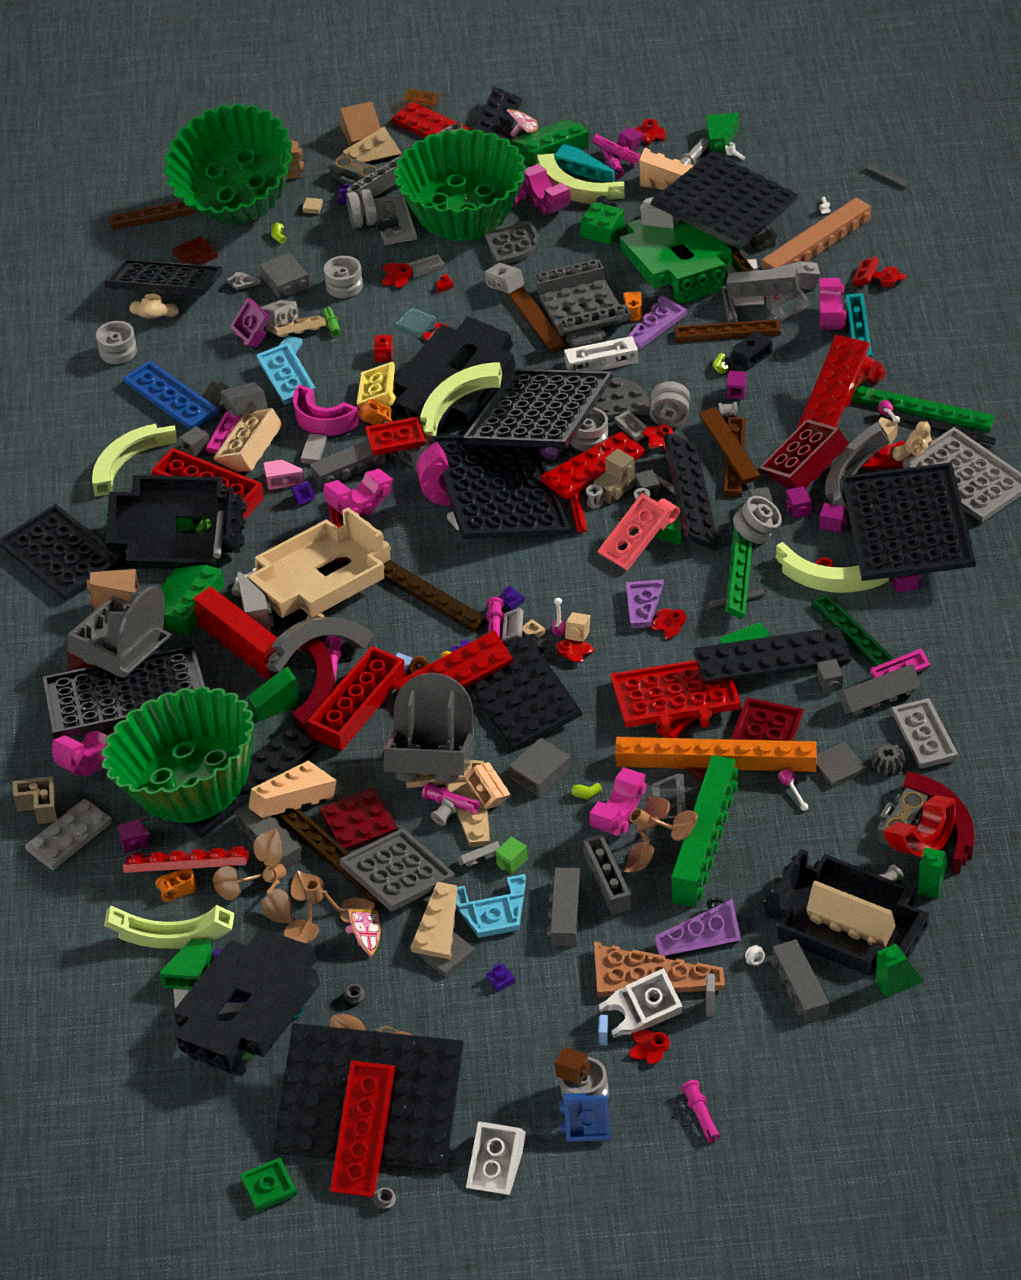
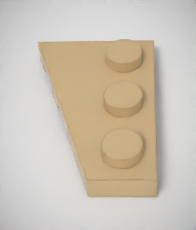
(299, 326)

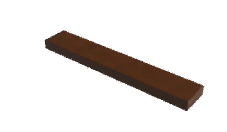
(150, 215)
(536, 320)
(726, 330)
(729, 445)
(732, 482)

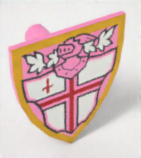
(524, 122)
(366, 928)

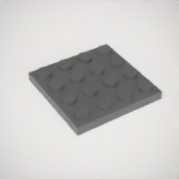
(396, 869)

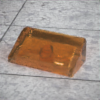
(421, 97)

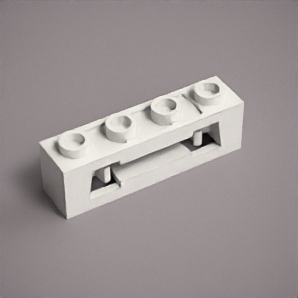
(602, 355)

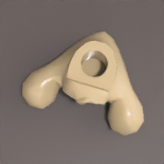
(152, 307)
(916, 443)

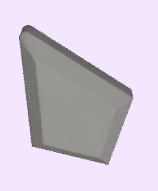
(242, 280)

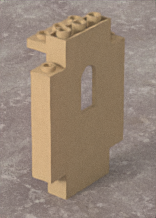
(290, 572)

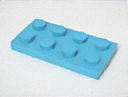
(284, 371)

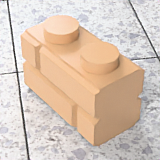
(487, 785)

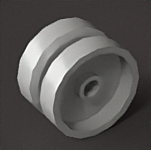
(361, 208)
(343, 276)
(116, 342)
(670, 404)
(592, 431)
(757, 519)
(593, 1084)

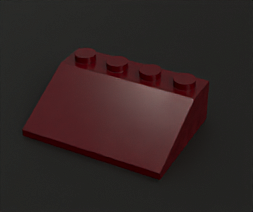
(805, 454)

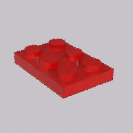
(395, 436)

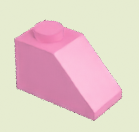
(282, 474)

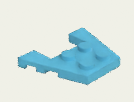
(494, 914)

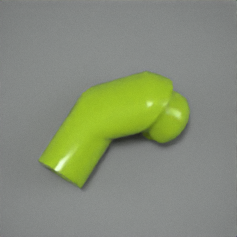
(276, 233)
(718, 364)
(586, 792)

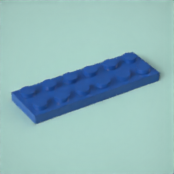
(170, 395)

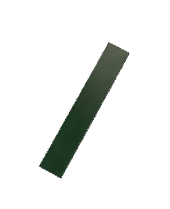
(851, 630)

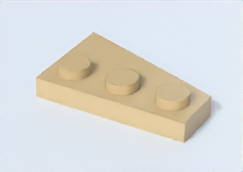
(373, 147)

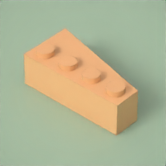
(659, 171)
(291, 790)

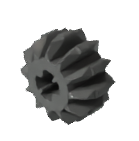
(887, 759)

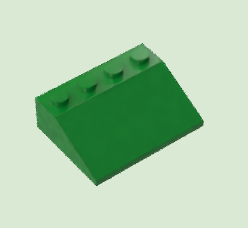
(550, 139)
(180, 590)

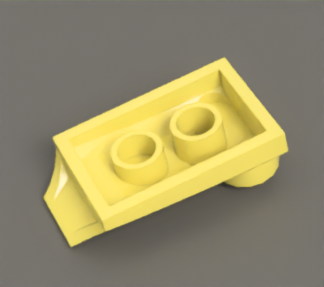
(377, 385)

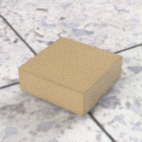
(312, 205)
(533, 628)

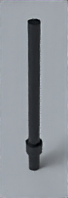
(976, 436)

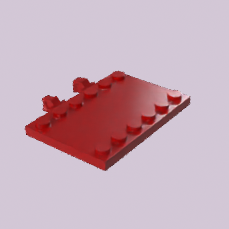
(669, 694)

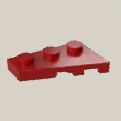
(883, 459)

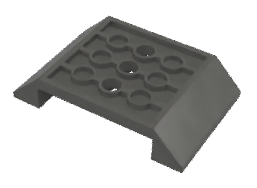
(579, 298)

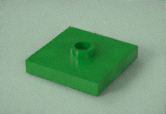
(268, 1184)

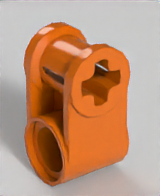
(633, 302)
(375, 412)
(178, 884)

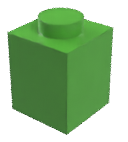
(511, 855)

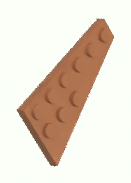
(620, 967)

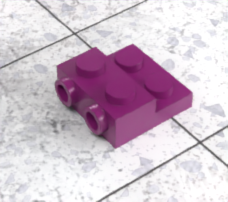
(250, 323)

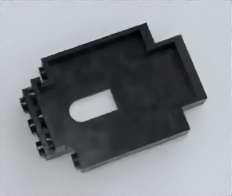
(431, 368)
(147, 518)
(790, 901)
(277, 978)

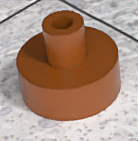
(418, 660)

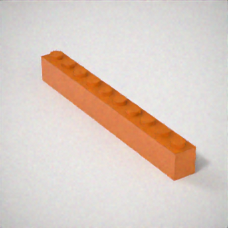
(748, 754)

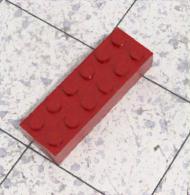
(182, 464)
(235, 630)
(356, 698)

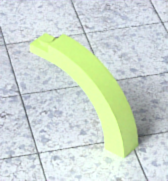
(580, 190)
(455, 387)
(123, 449)
(822, 577)
(169, 934)

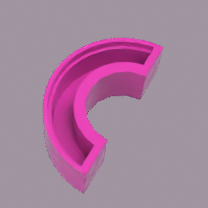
(542, 193)
(830, 307)
(322, 420)
(429, 469)
(361, 499)
(82, 757)
(625, 797)

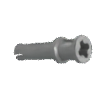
(689, 158)

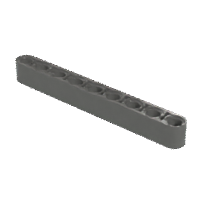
(384, 177)

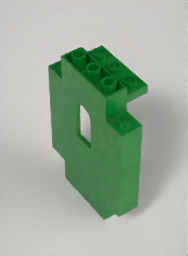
(691, 278)

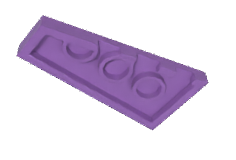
(658, 320)
(704, 930)

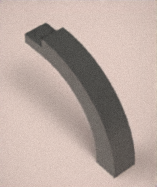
(852, 459)
(297, 635)

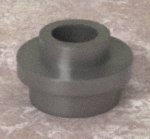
(354, 989)
(384, 1193)

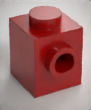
(383, 348)

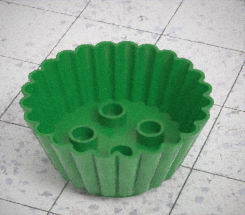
(230, 163)
(460, 182)
(183, 753)

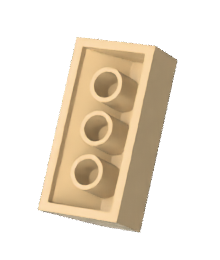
(249, 440)
(850, 914)

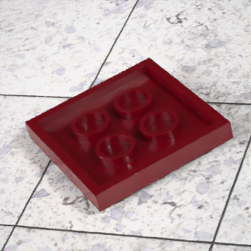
(767, 721)
(358, 819)

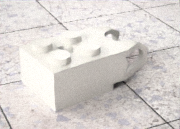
(636, 1004)

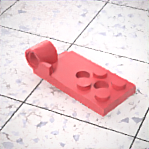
(643, 515)

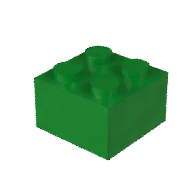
(602, 223)

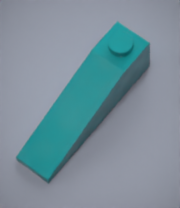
(580, 163)
(857, 318)

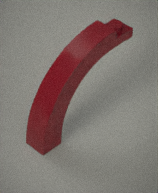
(324, 683)
(963, 824)

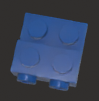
(585, 1117)

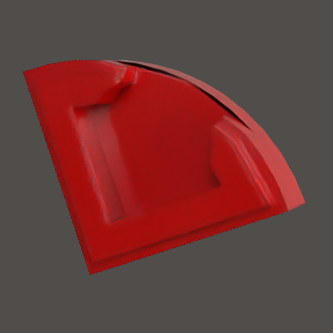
(444, 284)

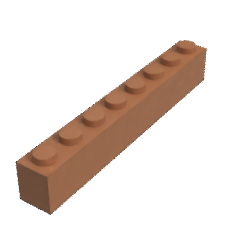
(820, 235)

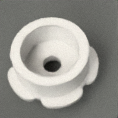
(754, 955)

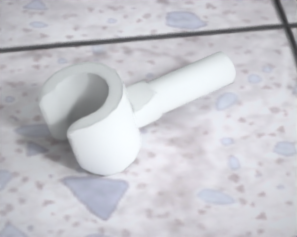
(731, 151)
(824, 208)

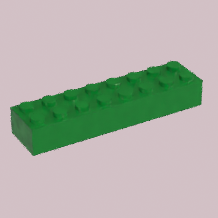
(701, 844)

